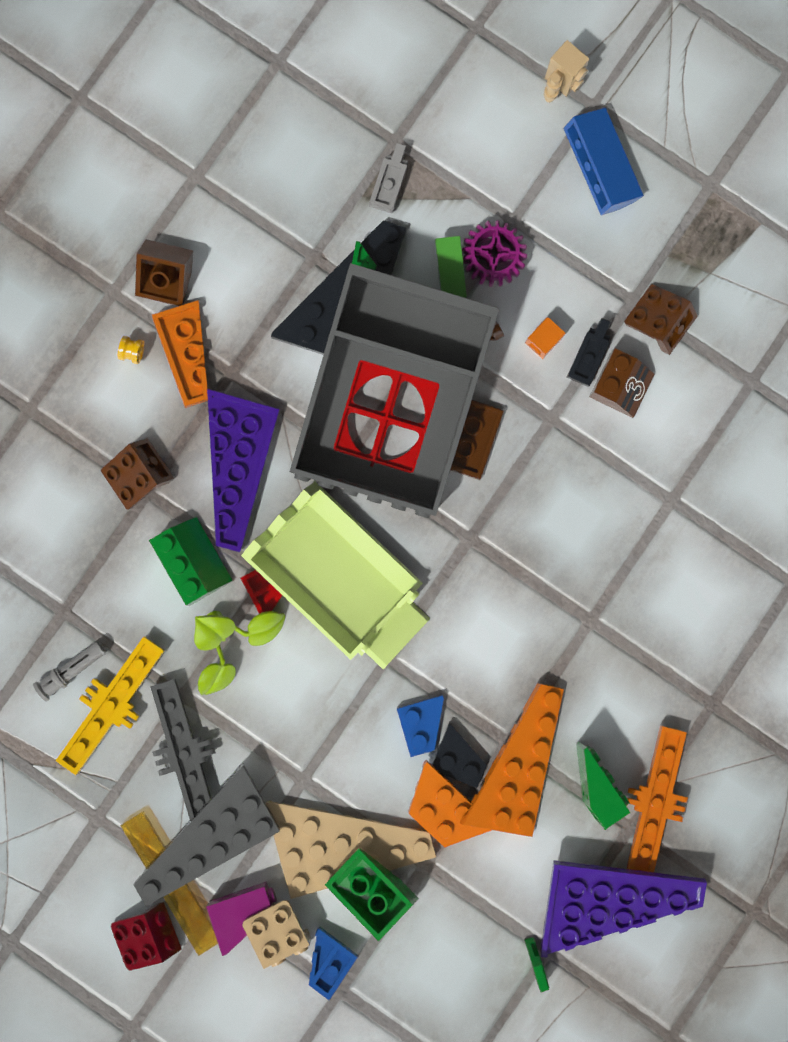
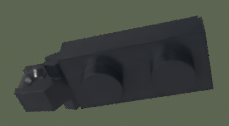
(590, 354)

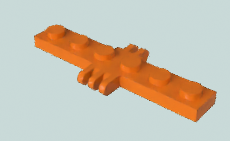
(656, 800)

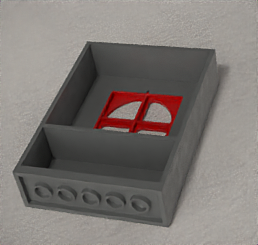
(412, 337)

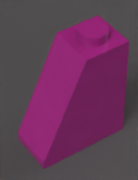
(232, 909)

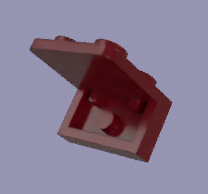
(146, 938)

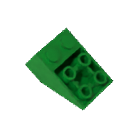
(601, 798)

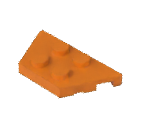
(440, 807)

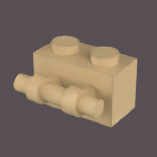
(565, 71)

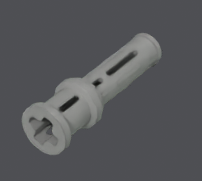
(60, 677)

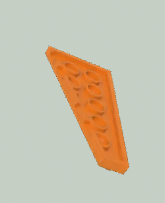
(517, 776)

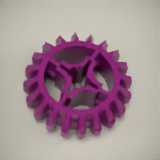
(484, 253)

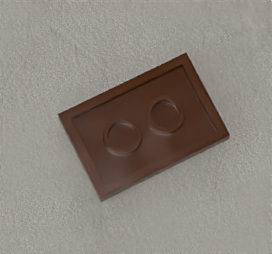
(476, 439)

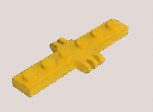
(110, 705)

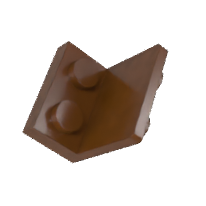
(662, 317)
(136, 472)

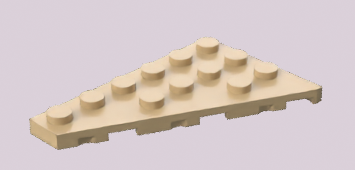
(319, 843)

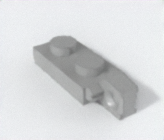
(389, 180)

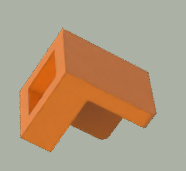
(545, 337)

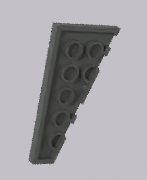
(218, 832)

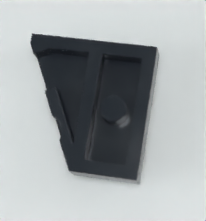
(458, 759)

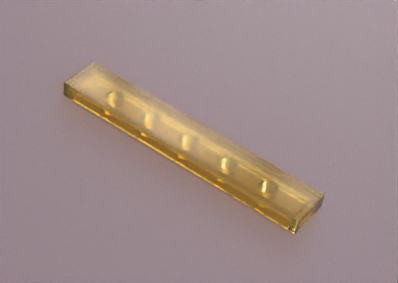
(182, 900)

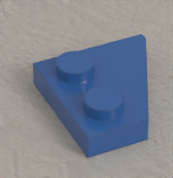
(421, 724)
(329, 963)

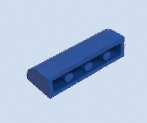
(603, 161)

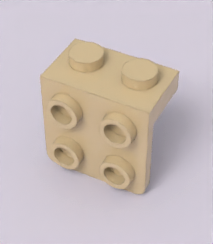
(276, 934)

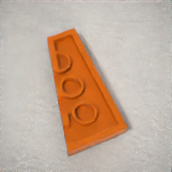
(183, 346)

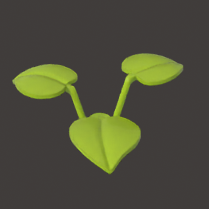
(215, 628)

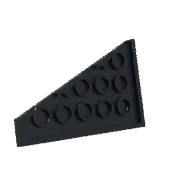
(313, 318)

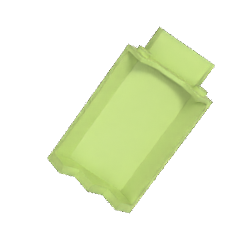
(339, 577)

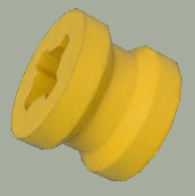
(130, 349)

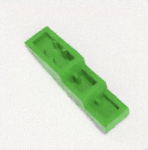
(450, 266)

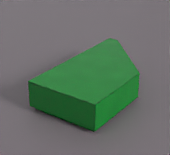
(537, 965)

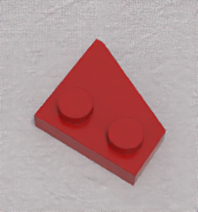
(261, 591)

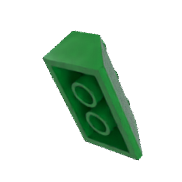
(191, 561)

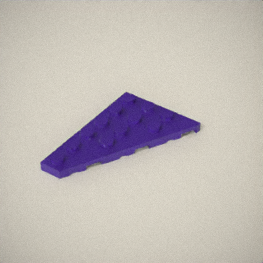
(604, 900)

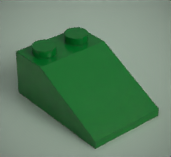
(371, 893)

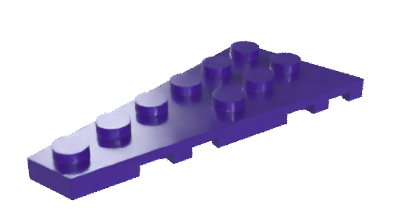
(239, 449)

